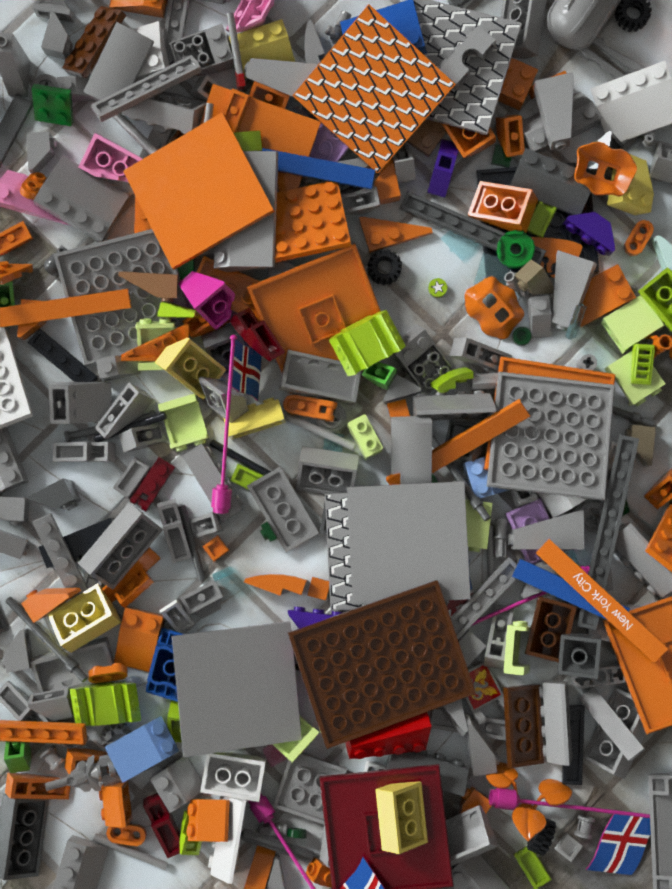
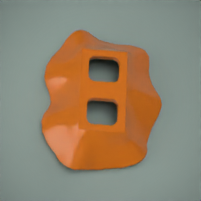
(605, 157)
(486, 317)

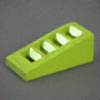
(172, 310)
(649, 364)

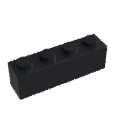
(79, 541)

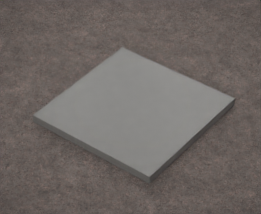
(408, 539)
(236, 688)

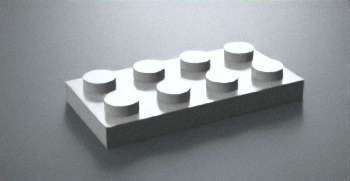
(282, 509)

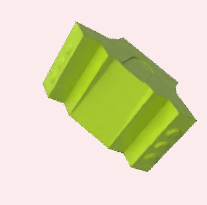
(367, 342)
(106, 703)

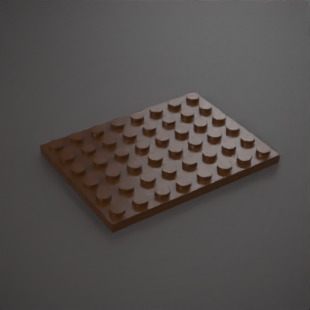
(381, 663)

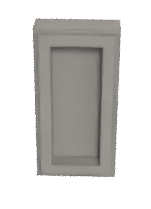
(131, 477)

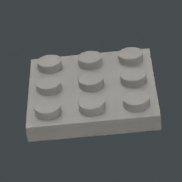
(300, 787)

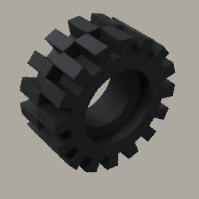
(631, 23)
(387, 256)
(540, 843)

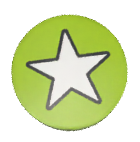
(437, 288)

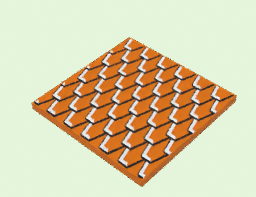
(373, 89)

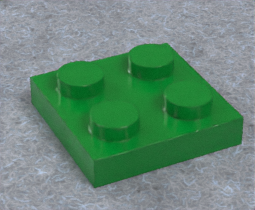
(52, 105)

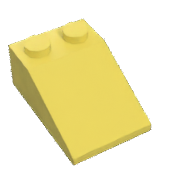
(640, 193)

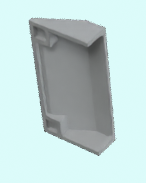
(255, 245)
(661, 828)

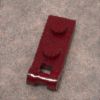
(153, 483)

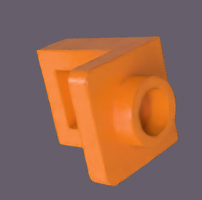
(319, 873)

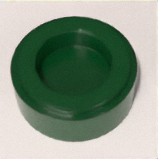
(521, 336)
(297, 833)

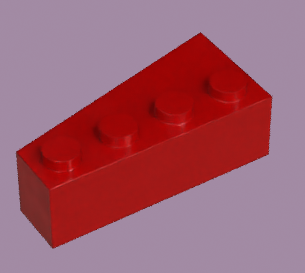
(399, 738)

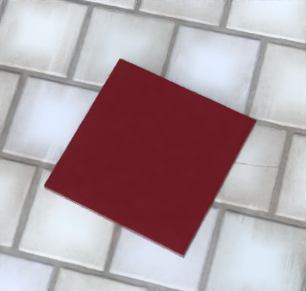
(354, 829)

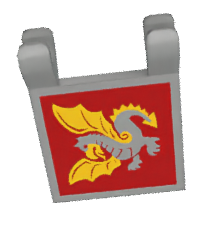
(486, 691)

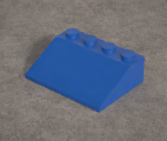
(401, 17)

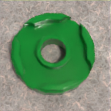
(518, 238)

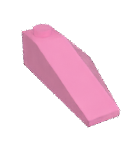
(107, 159)
(12, 199)

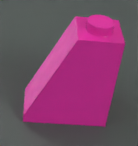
(208, 297)

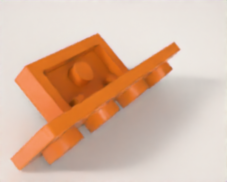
(134, 581)

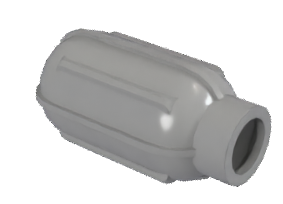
(578, 22)

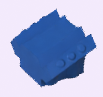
(162, 670)

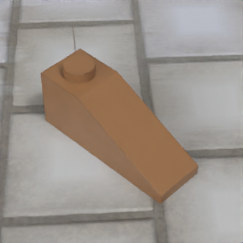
(157, 284)

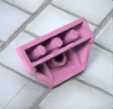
(251, 14)

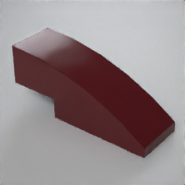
(257, 334)
(163, 824)

